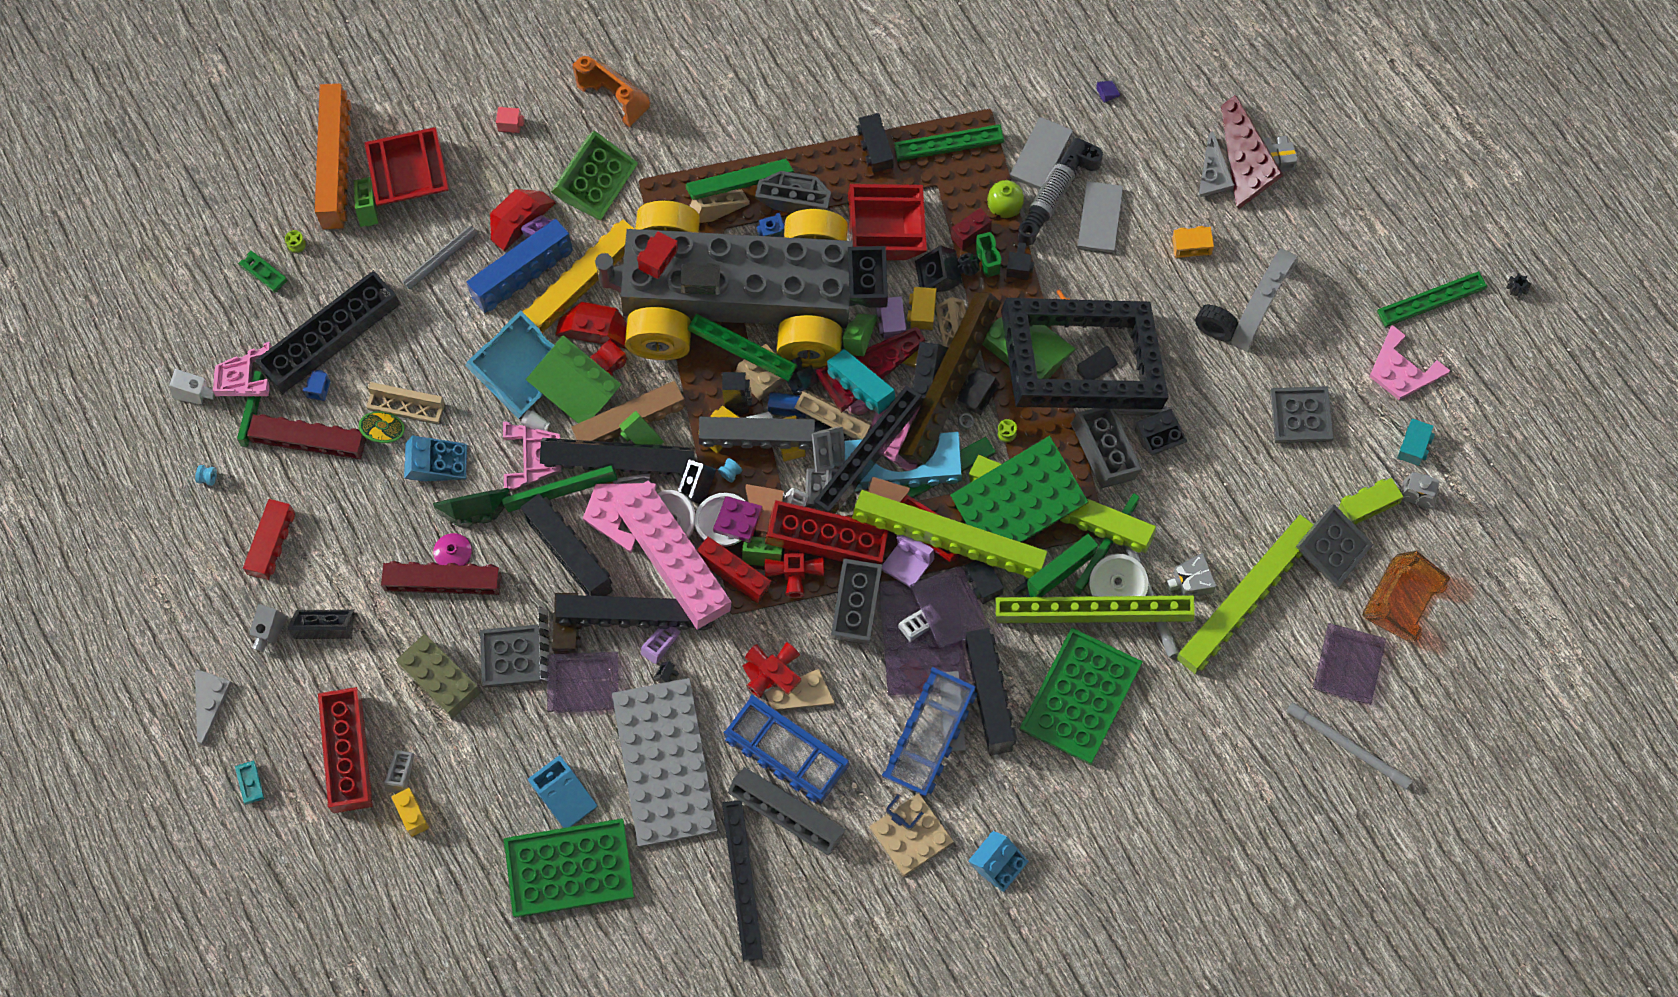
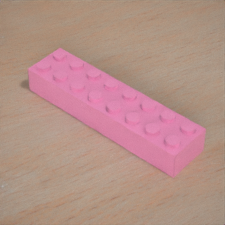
(673, 554)

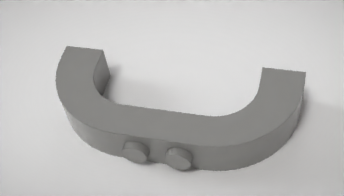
(1248, 326)

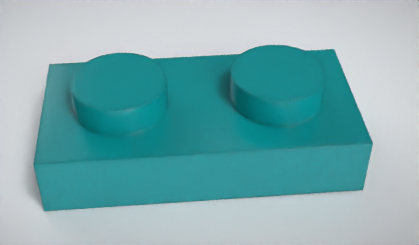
(249, 782)

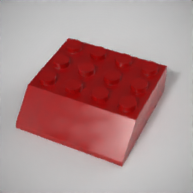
(406, 166)
(889, 218)

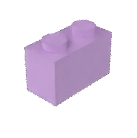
(892, 318)

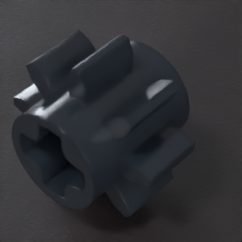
(968, 264)
(1518, 285)

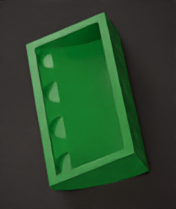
(1062, 567)

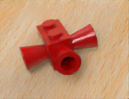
(794, 569)
(773, 670)

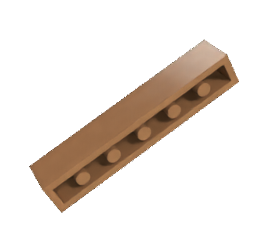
(650, 406)

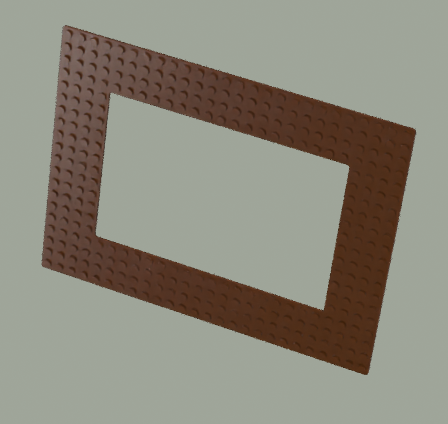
(964, 187)

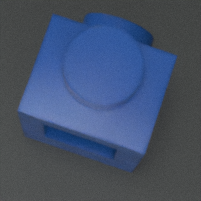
(771, 226)
(317, 385)

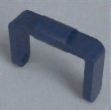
(898, 819)

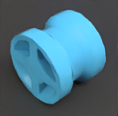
(730, 470)
(206, 475)

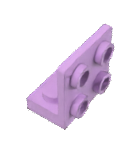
(908, 560)

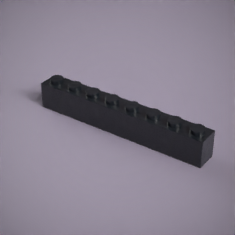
(868, 451)
(615, 454)
(622, 612)

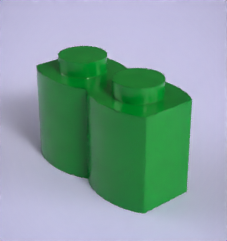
(988, 254)

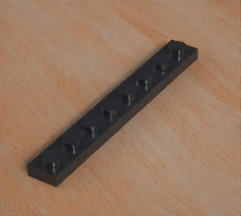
(742, 881)

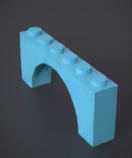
(940, 468)

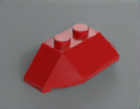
(514, 212)
(593, 324)

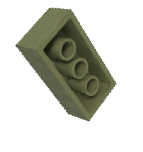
(438, 676)

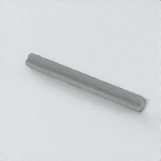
(439, 257)

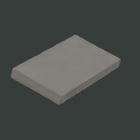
(1041, 153)
(1100, 217)

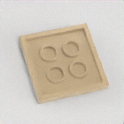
(911, 847)

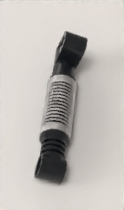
(1056, 186)

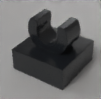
(664, 672)

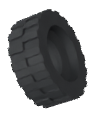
(1216, 322)

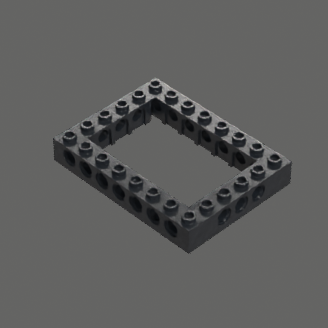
(1029, 391)

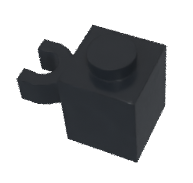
(1019, 263)
(802, 377)

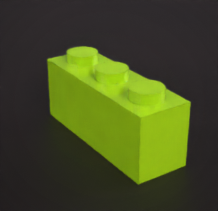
(1371, 501)

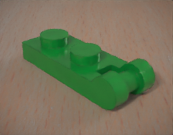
(263, 272)

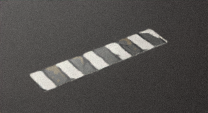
(543, 641)

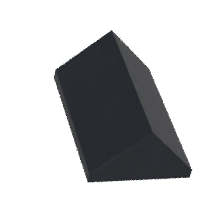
(322, 624)

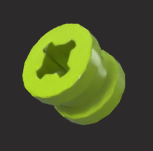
(292, 237)
(1007, 426)

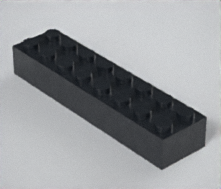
(327, 332)

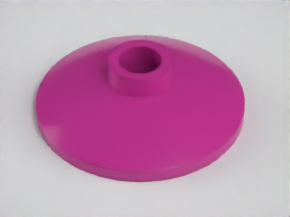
(459, 555)

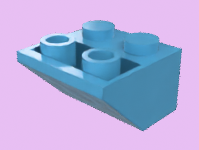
(998, 860)

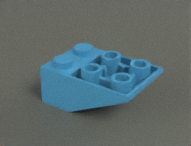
(434, 459)
(562, 792)

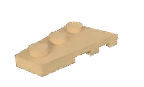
(808, 693)

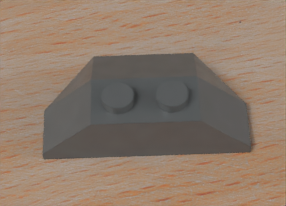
(793, 192)

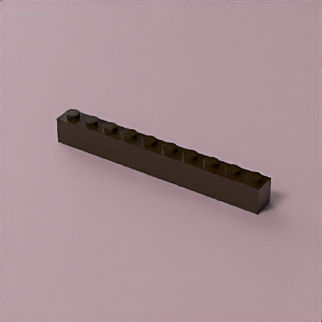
(949, 378)

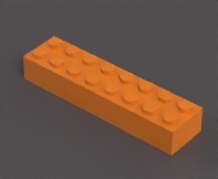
(332, 156)

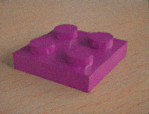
(737, 519)

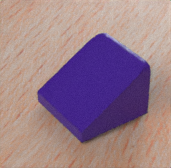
(1107, 90)

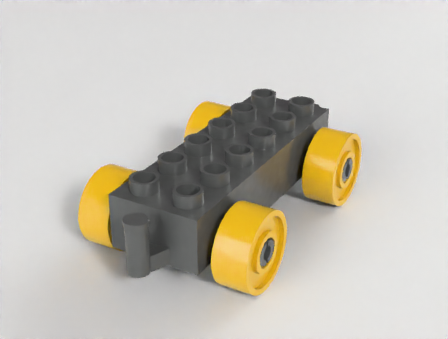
(763, 280)

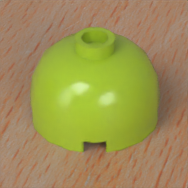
(1005, 199)

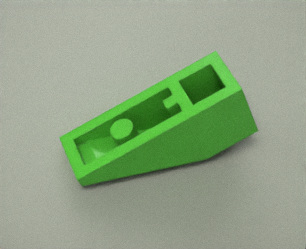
(365, 202)
(859, 333)

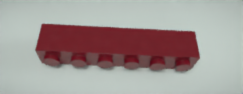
(306, 436)
(441, 578)

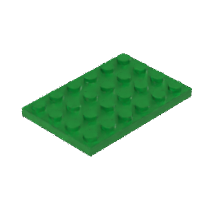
(1022, 494)
(1081, 696)
(568, 868)

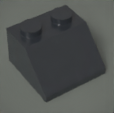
(938, 269)

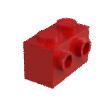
(657, 254)

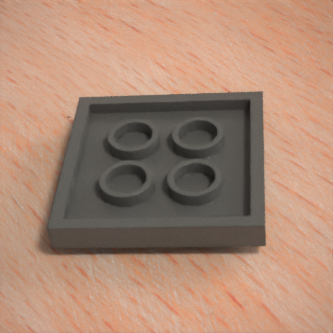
(1301, 414)
(1334, 545)
(510, 656)

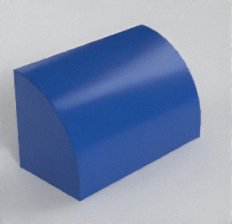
(784, 405)

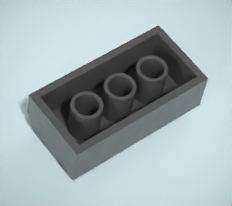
(1106, 446)
(856, 602)

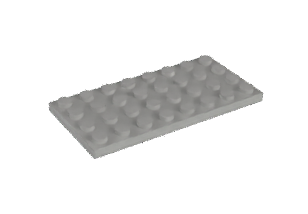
(664, 763)

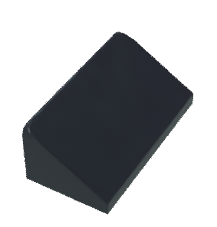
(1097, 364)

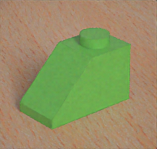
(639, 431)

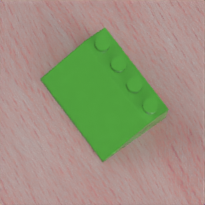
(594, 176)
(1048, 347)
(573, 381)

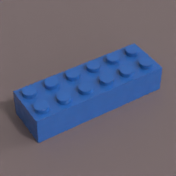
(520, 266)

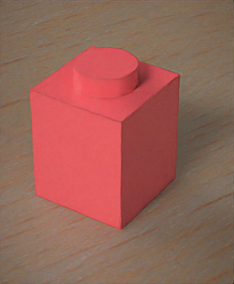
(509, 120)

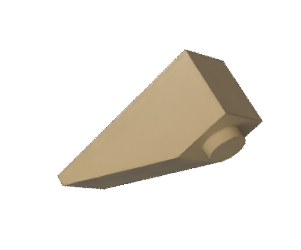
(719, 205)

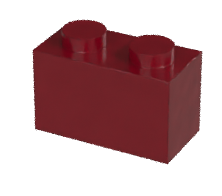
(966, 231)

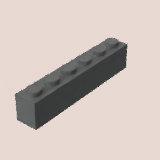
(756, 432)
(786, 811)

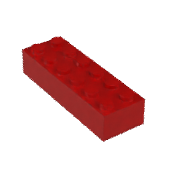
(824, 534)
(345, 750)

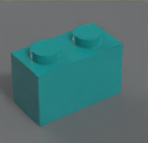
(1415, 442)

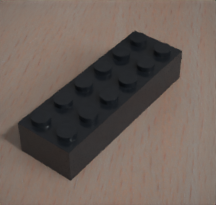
(566, 547)
(991, 696)

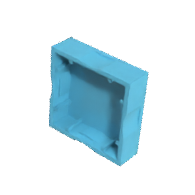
(509, 360)

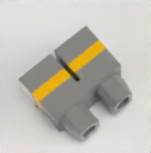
(1283, 153)

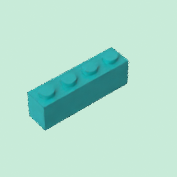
(861, 381)

